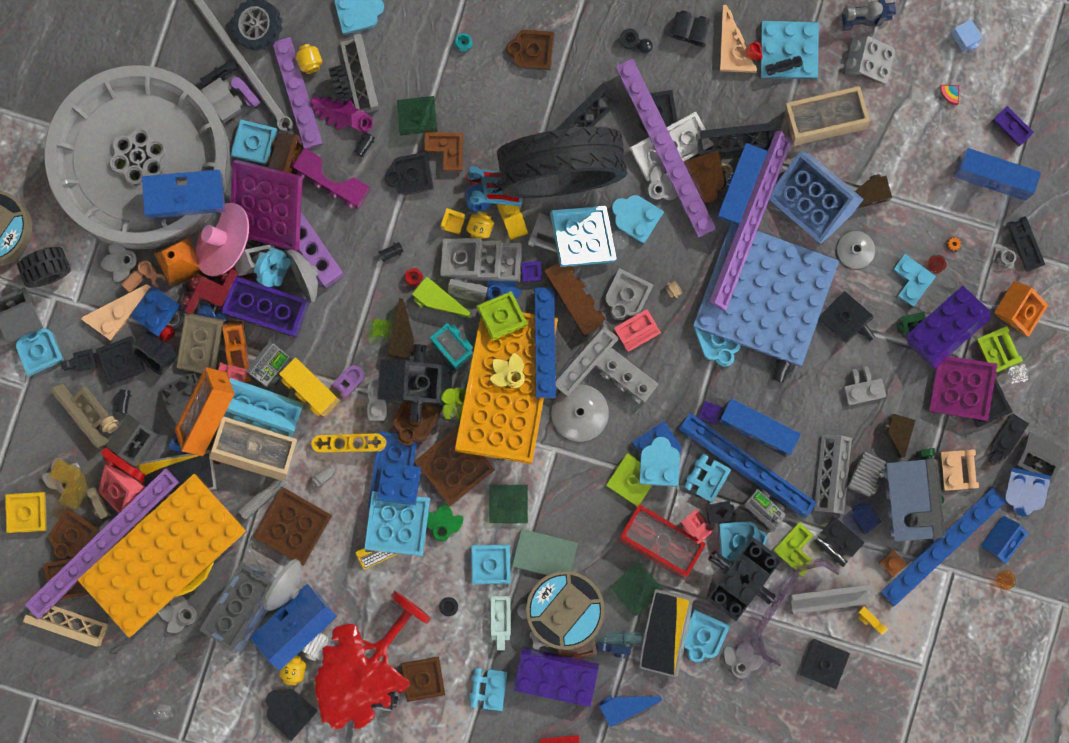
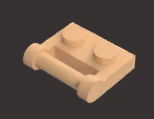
(952, 470)

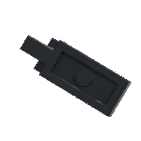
(1007, 438)

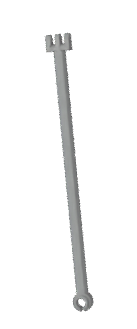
(243, 65)

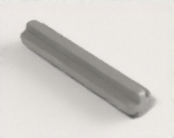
(262, 498)

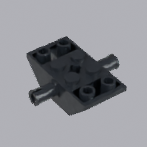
(399, 382)
(735, 594)

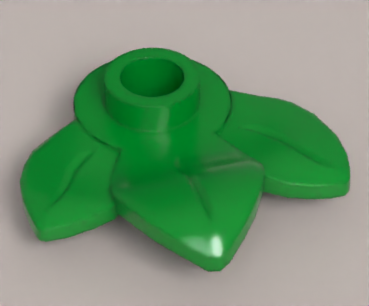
(444, 519)

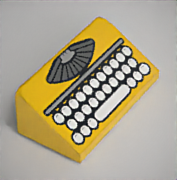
(370, 558)

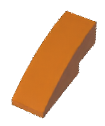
(236, 346)

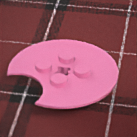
(222, 245)

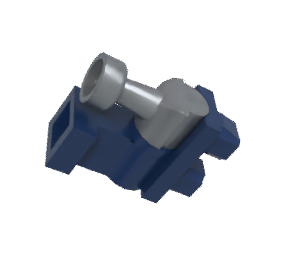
(868, 15)

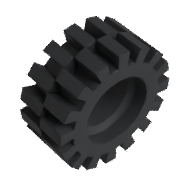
(340, 82)

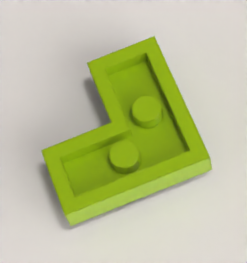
(790, 547)

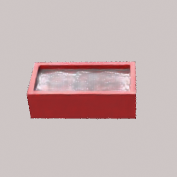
(661, 542)

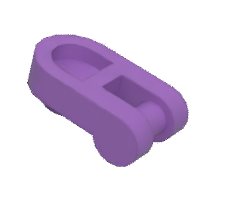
(249, 97)
(353, 375)

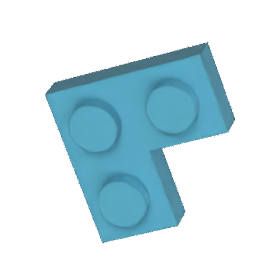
(917, 278)

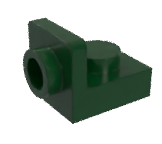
(912, 320)

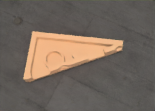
(733, 47)
(113, 316)

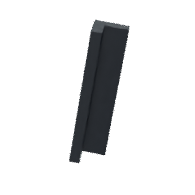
(588, 105)
(734, 131)

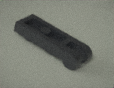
(1026, 244)

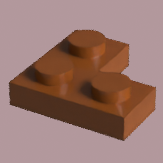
(448, 143)

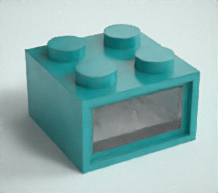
(451, 346)

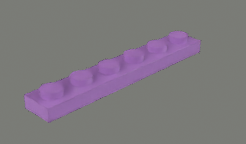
(297, 93)

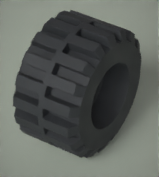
(43, 267)

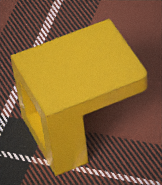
(453, 221)

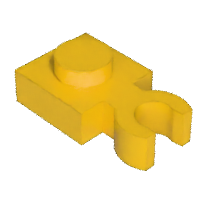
(868, 618)

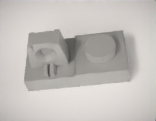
(467, 291)

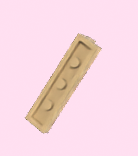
(69, 631)

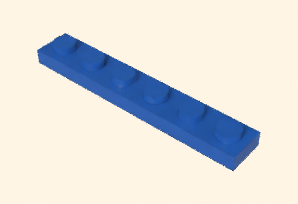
(545, 343)

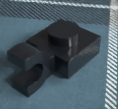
(82, 360)

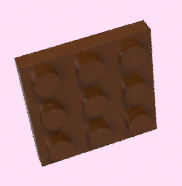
(453, 471)
(293, 526)

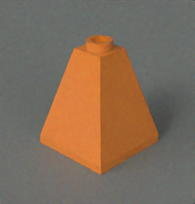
(178, 261)

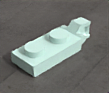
(500, 620)

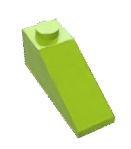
(434, 298)

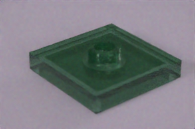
(417, 115)
(508, 504)
(636, 588)

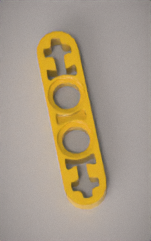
(348, 443)

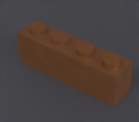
(574, 298)

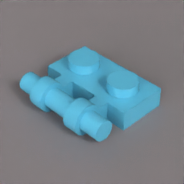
(712, 481)
(494, 691)

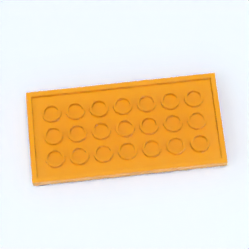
(496, 418)
(162, 555)

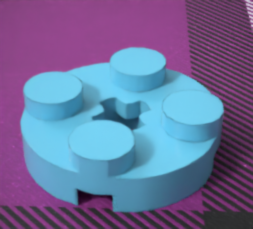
(274, 276)

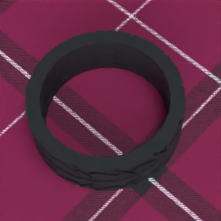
(561, 162)

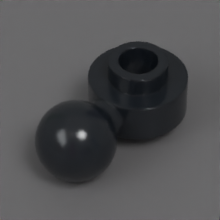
(644, 45)

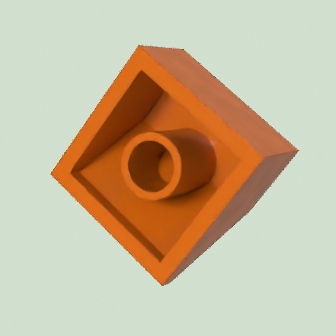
(1021, 308)

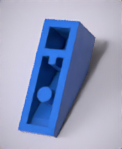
(623, 707)

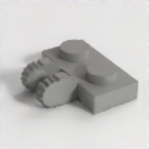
(864, 391)

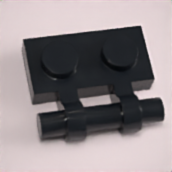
(841, 536)

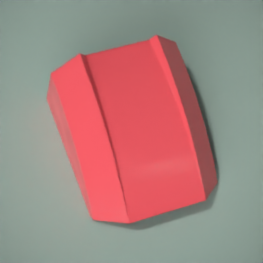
(118, 487)

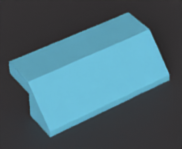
(263, 408)

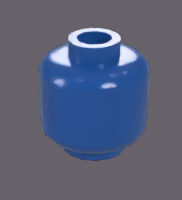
(475, 207)

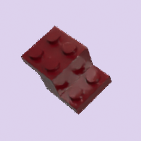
(207, 289)

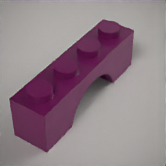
(351, 191)

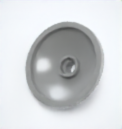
(304, 274)
(578, 427)
(284, 586)

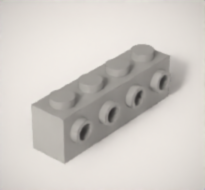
(626, 376)

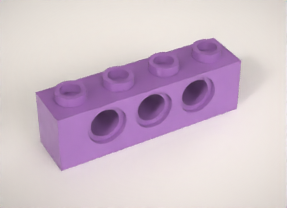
(333, 271)

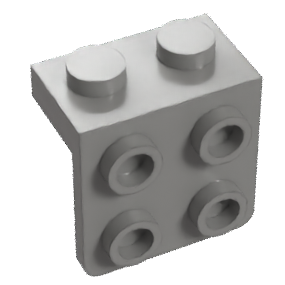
(870, 59)

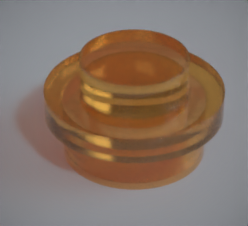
(1005, 580)

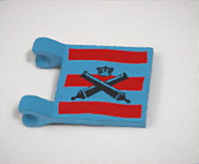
(491, 188)

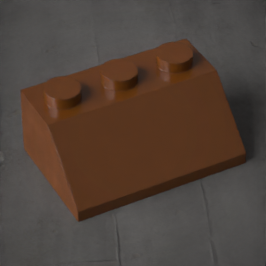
(285, 153)

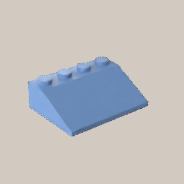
(814, 197)

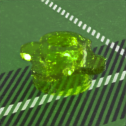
(381, 323)

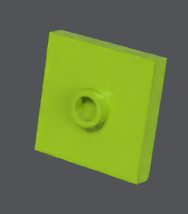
(502, 315)
(626, 480)

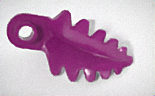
(341, 114)

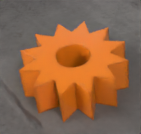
(950, 245)

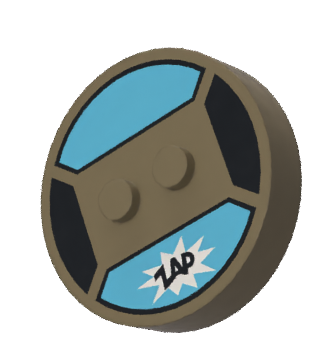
(14, 228)
(565, 610)

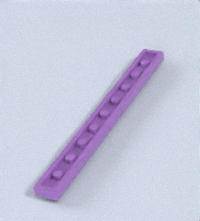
(665, 148)
(750, 221)
(102, 543)

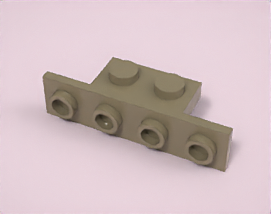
(85, 411)

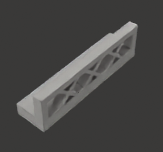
(365, 69)
(585, 359)
(836, 473)
(829, 599)

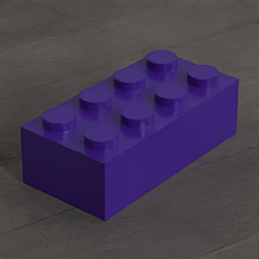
(265, 307)
(948, 327)
(556, 677)

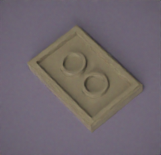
(199, 343)

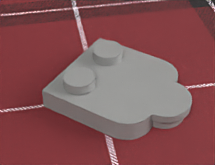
(627, 295)

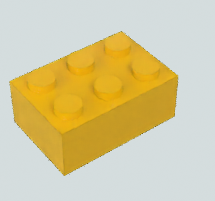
(308, 388)

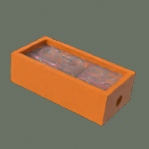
(204, 411)

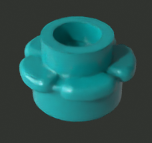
(463, 37)

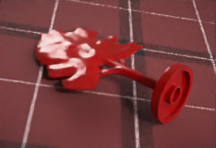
(350, 681)

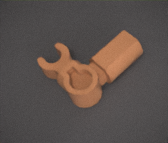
(145, 269)

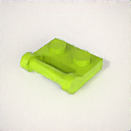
(993, 352)

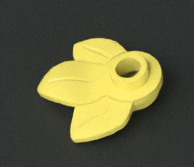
(507, 370)

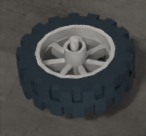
(270, 34)

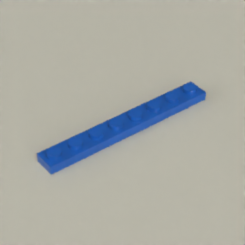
(747, 465)
(943, 547)

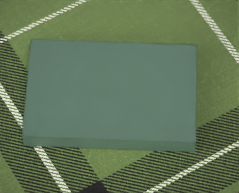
(544, 553)

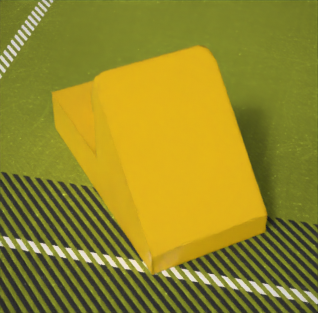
(512, 220)

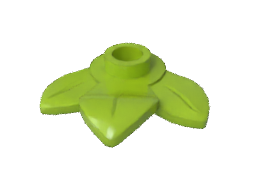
(453, 402)

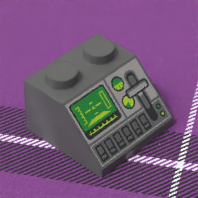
(269, 365)
(764, 510)

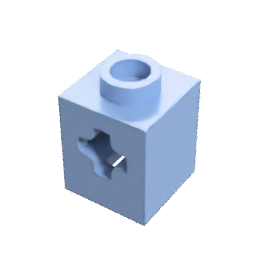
(967, 36)

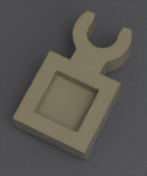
(99, 509)

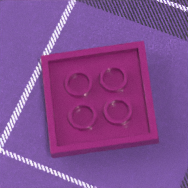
(963, 388)

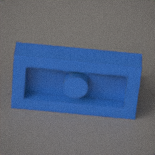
(1005, 539)

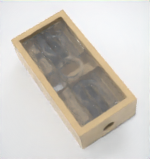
(826, 116)
(253, 448)

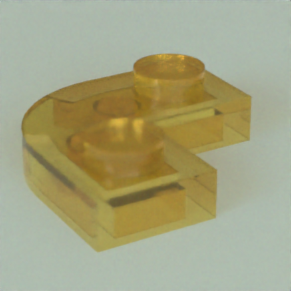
(75, 483)

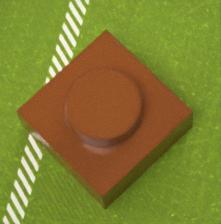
(892, 563)

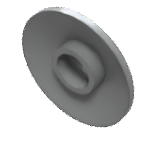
(846, 251)

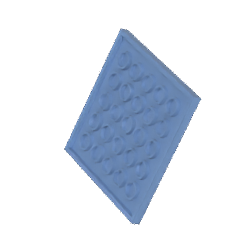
(773, 299)

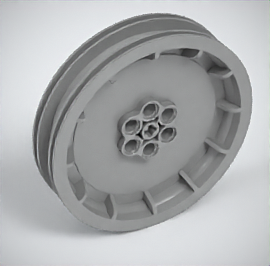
(117, 109)

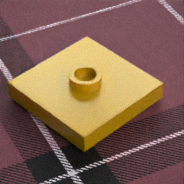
(25, 512)

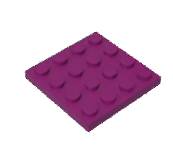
(270, 202)

